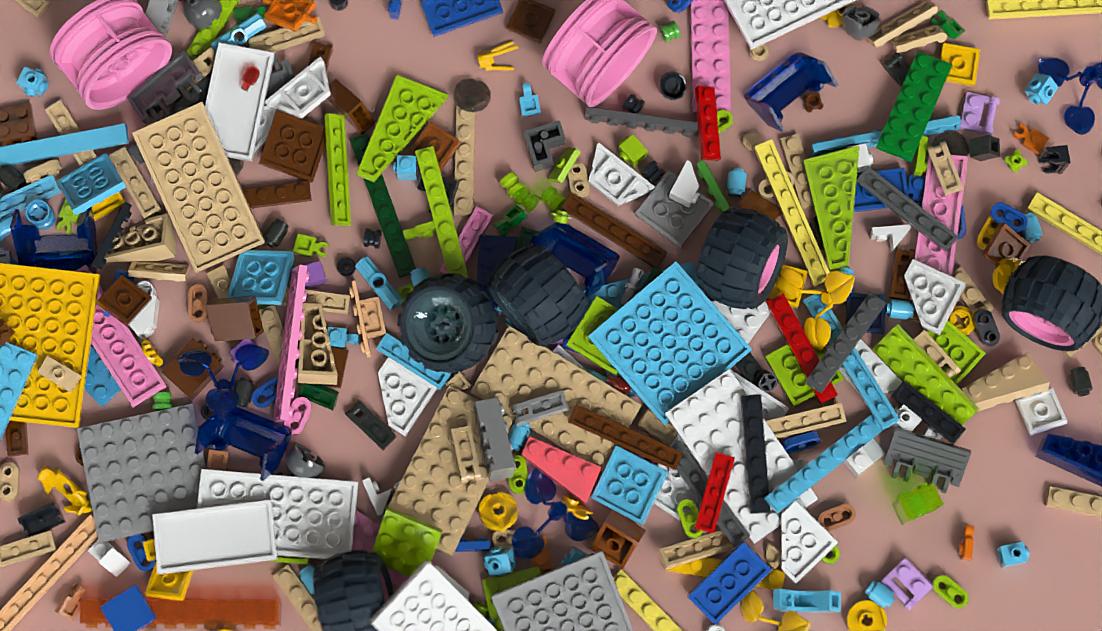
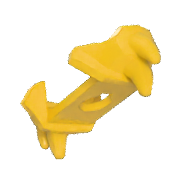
(55, 478)

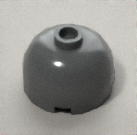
(202, 12)
(860, 22)
(303, 463)

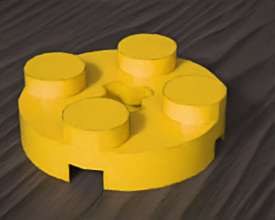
(1001, 274)
(497, 501)
(868, 608)

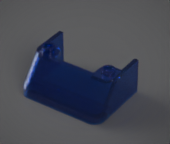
(786, 84)
(55, 251)
(579, 254)
(247, 433)

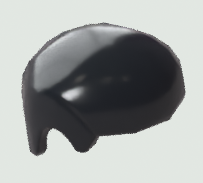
(672, 85)

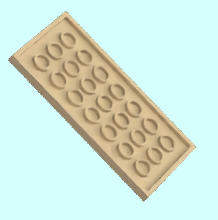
(198, 187)
(528, 371)
(432, 481)

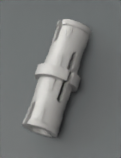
(632, 286)

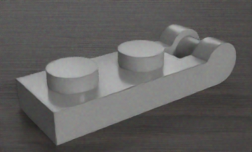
(540, 407)

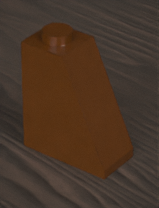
(350, 106)

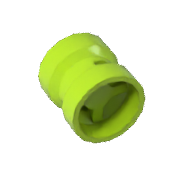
(511, 184)

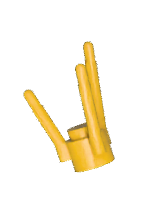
(486, 57)

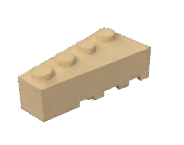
(315, 354)
(1009, 382)

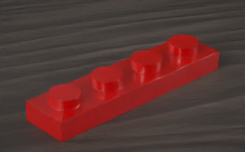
(707, 123)
(714, 492)

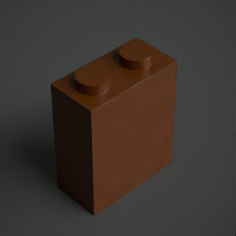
(234, 318)
(192, 385)

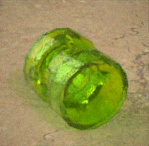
(553, 198)
(527, 199)

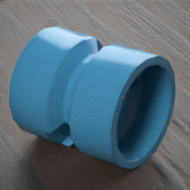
(40, 214)

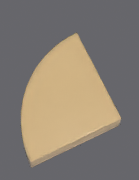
(458, 382)
(773, 556)

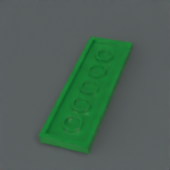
(914, 106)

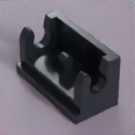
(1057, 157)
(41, 519)

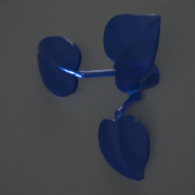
(1077, 118)
(223, 398)
(541, 489)

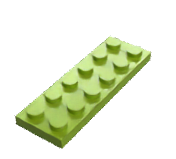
(923, 374)

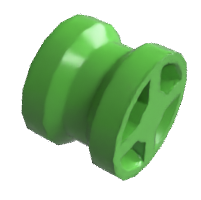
(670, 31)
(161, 401)

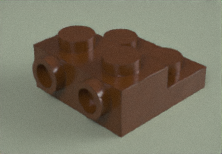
(17, 124)

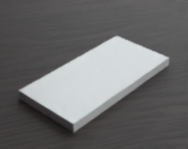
(233, 111)
(215, 537)

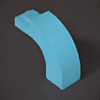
(807, 601)

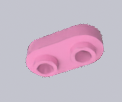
(299, 416)

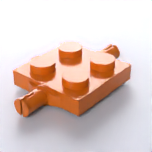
(290, 13)

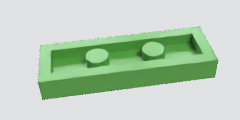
(713, 186)

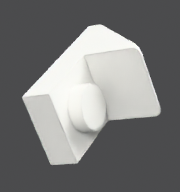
(894, 233)
(379, 501)
(109, 557)

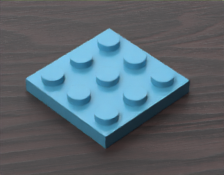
(91, 184)
(262, 275)
(629, 484)

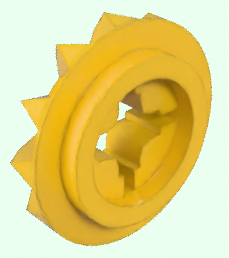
(962, 312)
(151, 353)

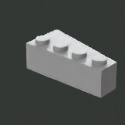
(161, 14)
(494, 439)

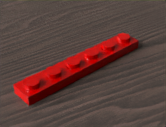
(798, 342)

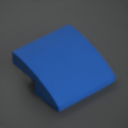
(128, 611)

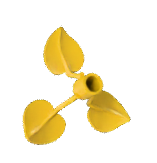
(838, 289)
(753, 606)

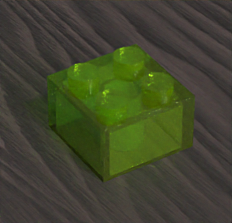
(918, 503)

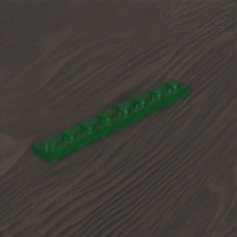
(386, 214)

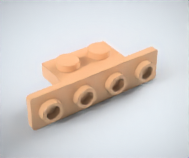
(370, 318)

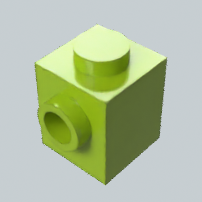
(632, 150)

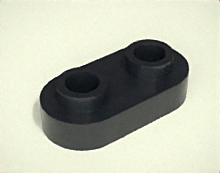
(985, 329)

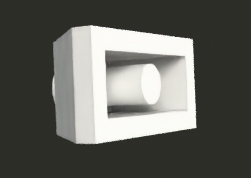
(685, 187)
(147, 320)
(864, 458)

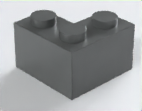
(539, 142)

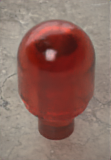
(250, 77)
(619, 384)

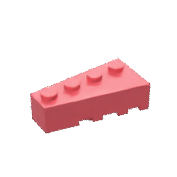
(564, 469)

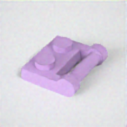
(972, 113)
(912, 579)

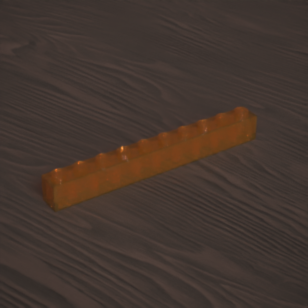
(196, 612)

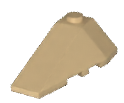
(147, 242)

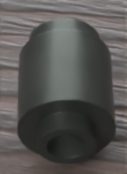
(11, 178)
(275, 233)
(1080, 381)
(245, 390)

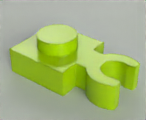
(68, 218)
(424, 230)
(307, 245)

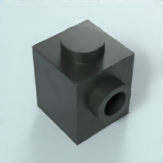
(984, 148)

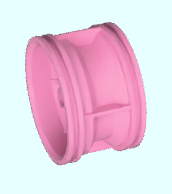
(598, 48)
(109, 51)

